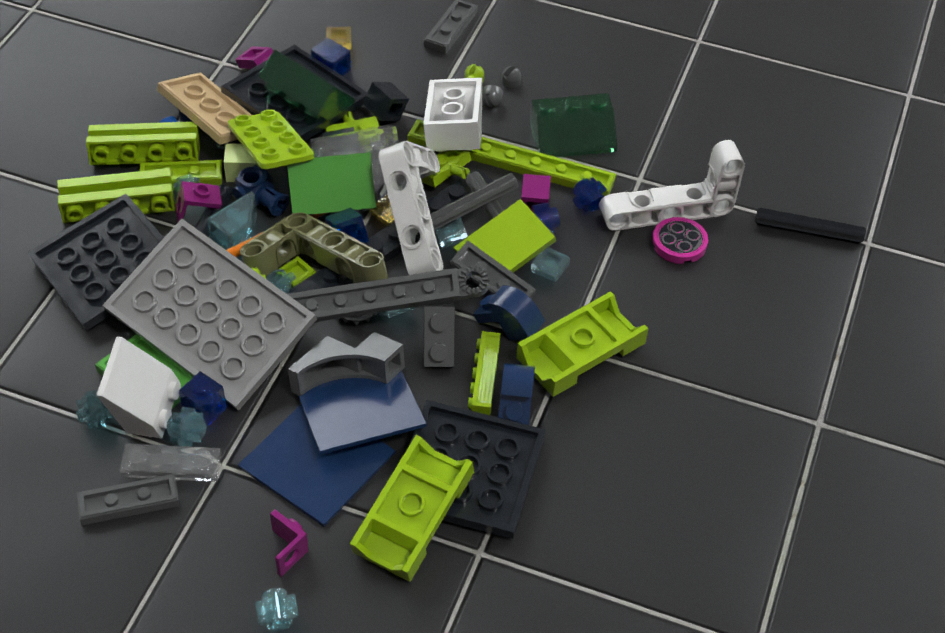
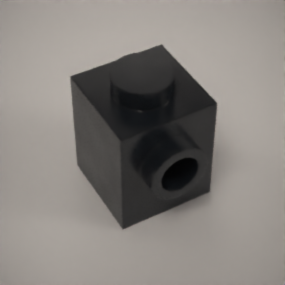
(385, 101)

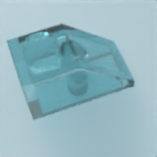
(234, 222)

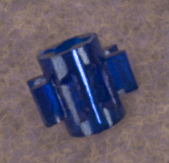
(588, 194)
(548, 216)

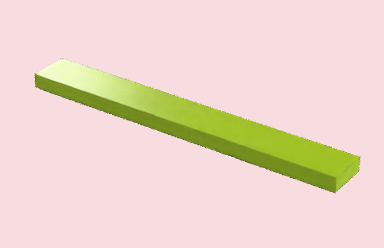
(526, 161)

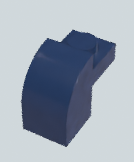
(513, 311)
(516, 393)

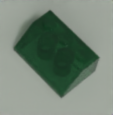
(304, 87)
(574, 125)

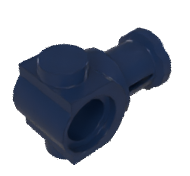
(259, 182)

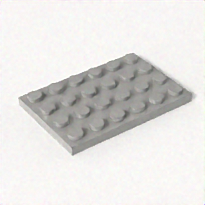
(210, 312)

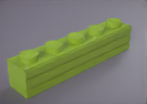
(484, 373)

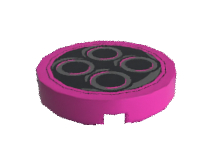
(680, 240)

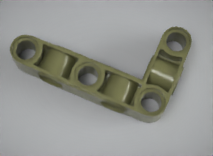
(320, 241)

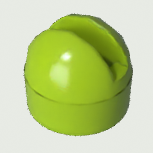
(476, 70)

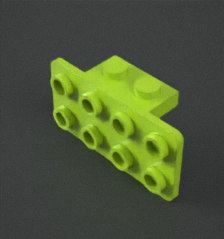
(270, 139)

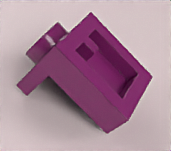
(253, 57)

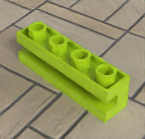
(143, 143)
(85, 195)

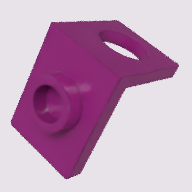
(196, 195)
(292, 533)

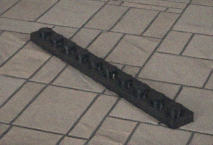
(387, 239)

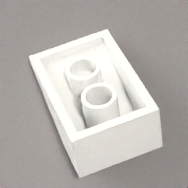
(453, 114)
(138, 390)

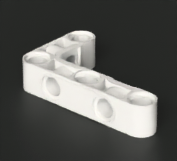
(692, 201)
(410, 205)

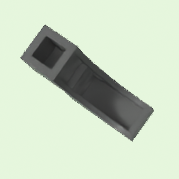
(439, 334)
(331, 360)

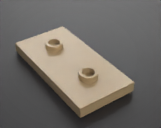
(203, 104)

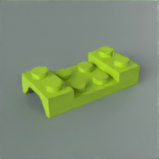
(579, 343)
(411, 509)

